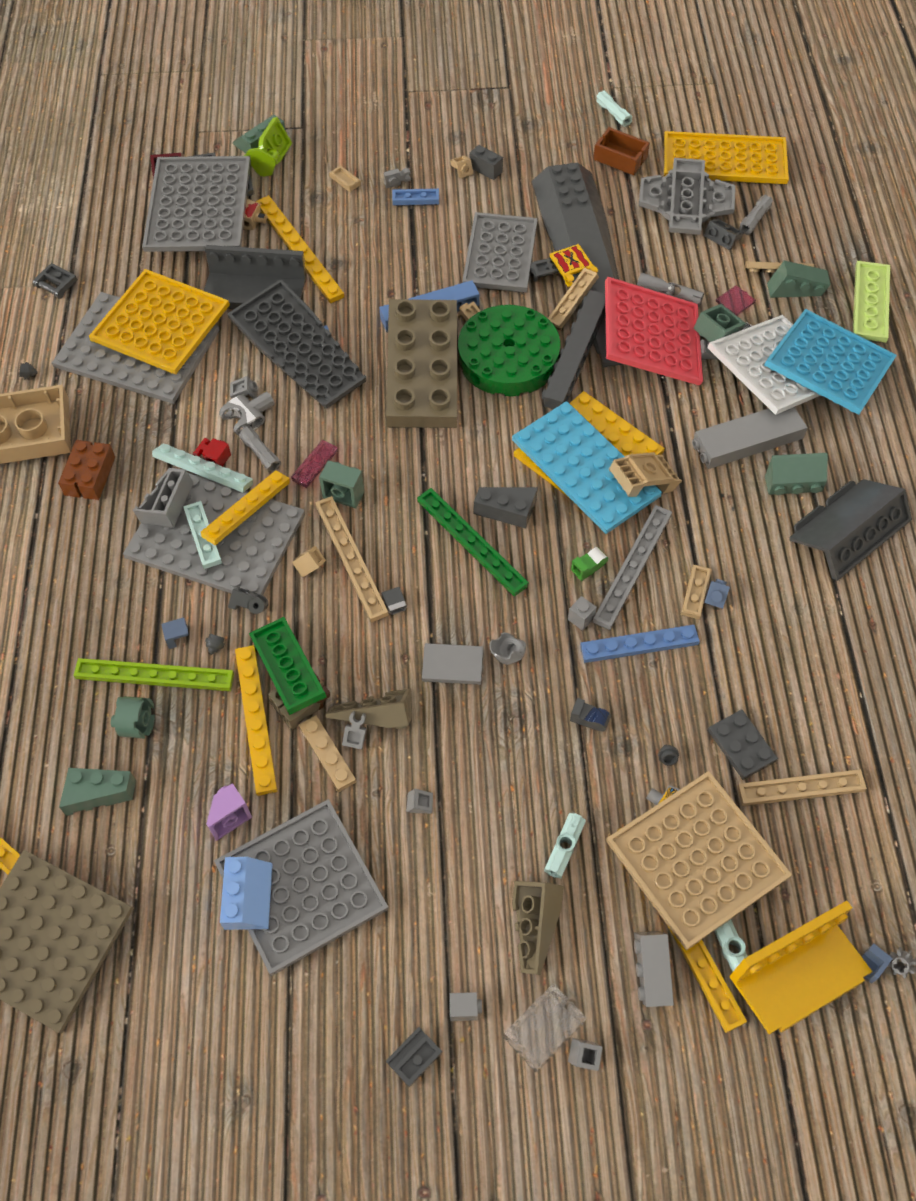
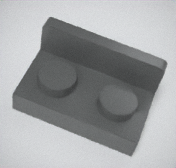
(722, 233)

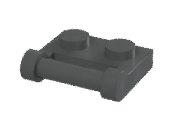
(57, 276)

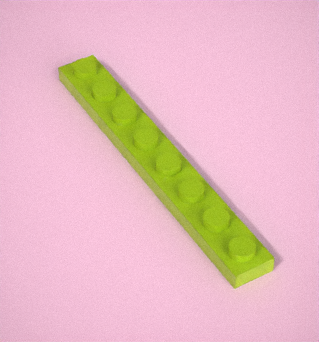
(154, 674)

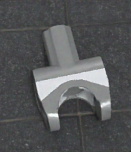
(247, 410)

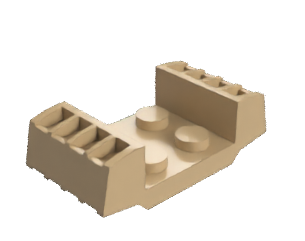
(643, 470)

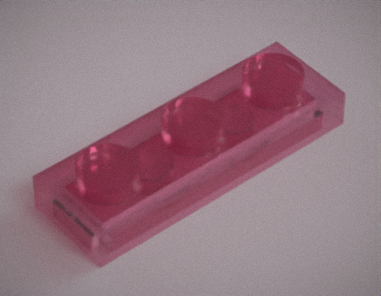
(314, 463)

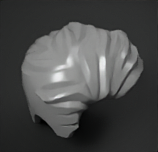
(507, 648)

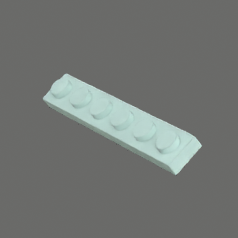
(202, 467)

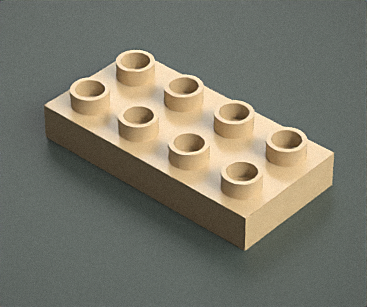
(34, 424)

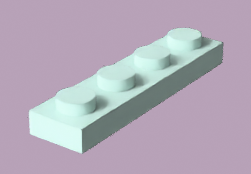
(198, 521)

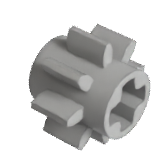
(899, 967)

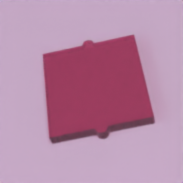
(736, 300)

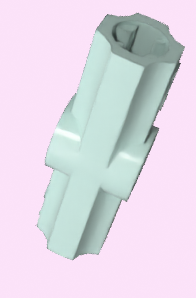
(560, 857)
(728, 935)

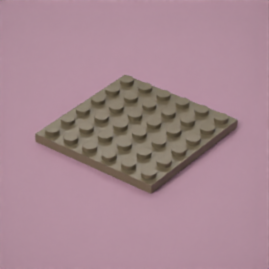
(53, 939)

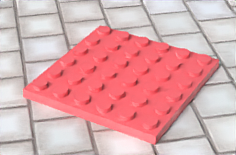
(652, 331)

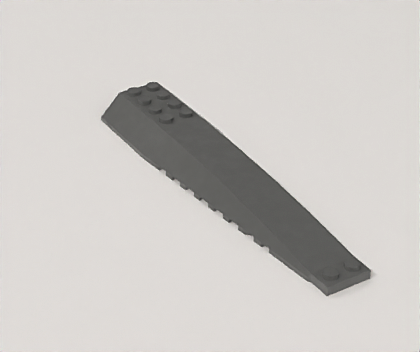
(576, 216)

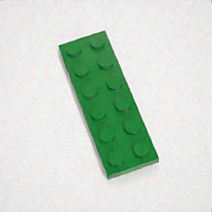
(287, 665)

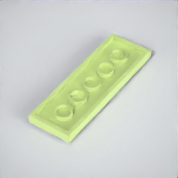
(871, 301)

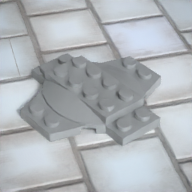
(687, 196)

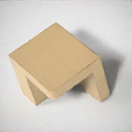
(309, 561)

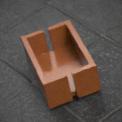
(621, 151)
(88, 468)

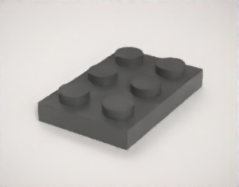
(742, 744)

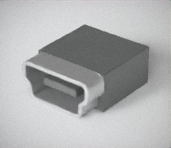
(394, 600)

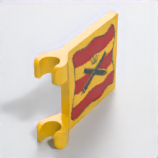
(571, 261)

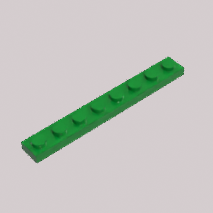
(473, 542)

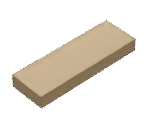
(696, 592)

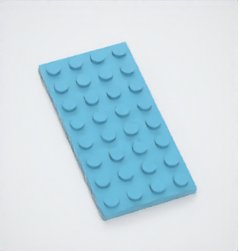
(579, 464)

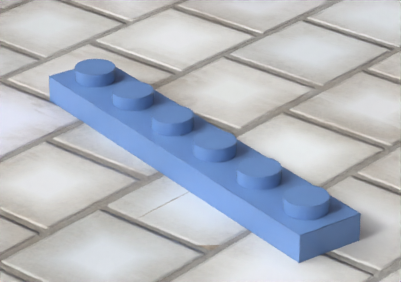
(639, 643)

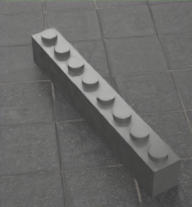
(576, 350)

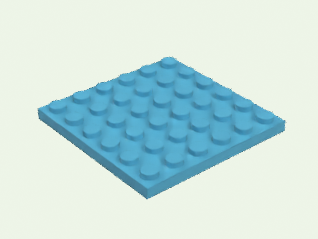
(831, 361)

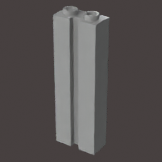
(748, 436)

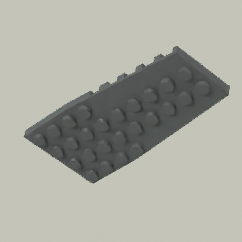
(297, 343)

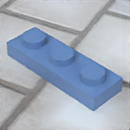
(415, 196)

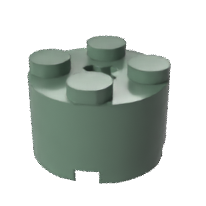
(133, 717)

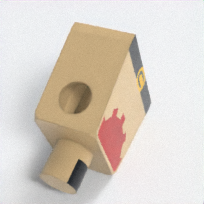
(253, 215)

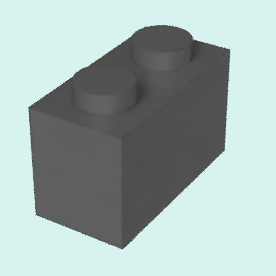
(486, 162)

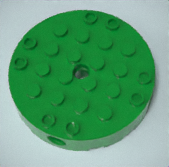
(508, 350)

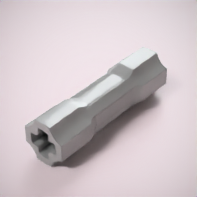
(750, 222)
(252, 440)

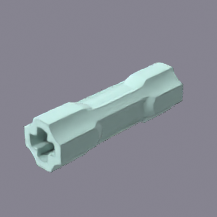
(619, 113)

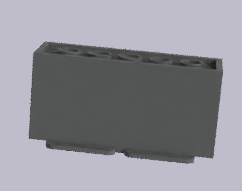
(245, 271)
(853, 523)

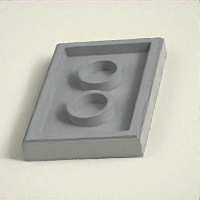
(452, 663)

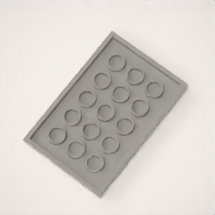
(500, 251)

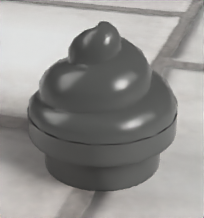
(27, 370)
(214, 643)
(668, 755)

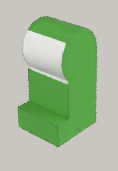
(588, 563)

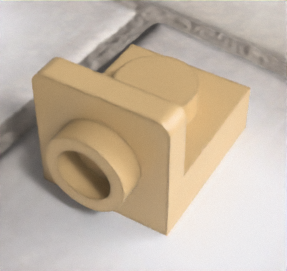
(463, 166)
(468, 310)

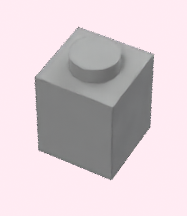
(582, 613)
(465, 1006)
(585, 1054)

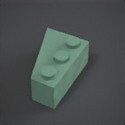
(798, 281)
(95, 788)

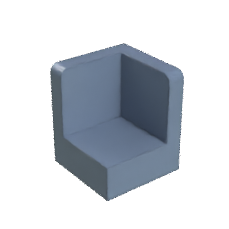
(174, 630)
(877, 961)

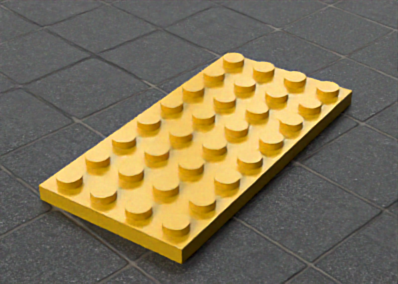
(731, 156)

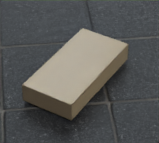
(345, 178)

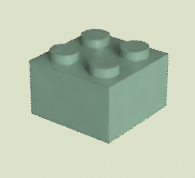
(718, 323)
(342, 483)

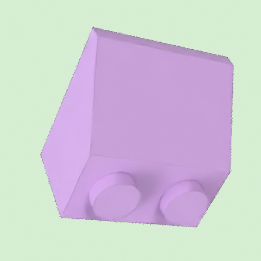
(227, 812)

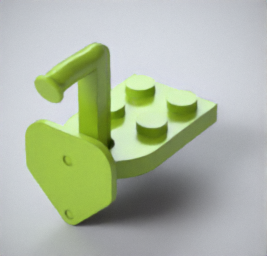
(271, 148)

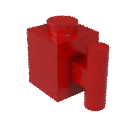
(213, 451)

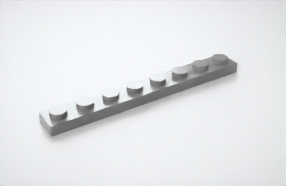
(632, 567)

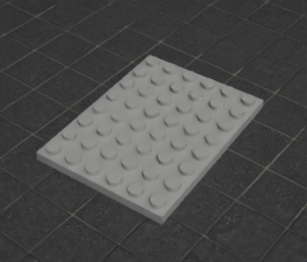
(197, 203)
(120, 370)
(247, 553)

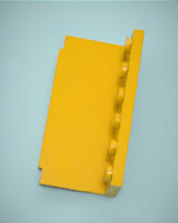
(801, 971)

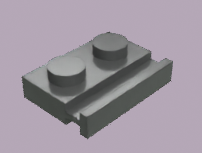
(414, 1057)

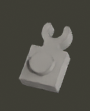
(394, 177)
(355, 734)

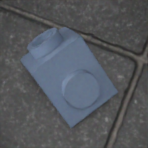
(717, 593)

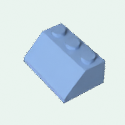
(246, 894)

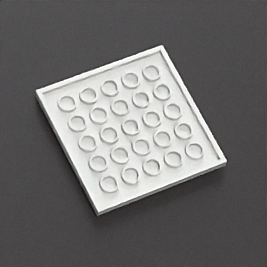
(746, 355)

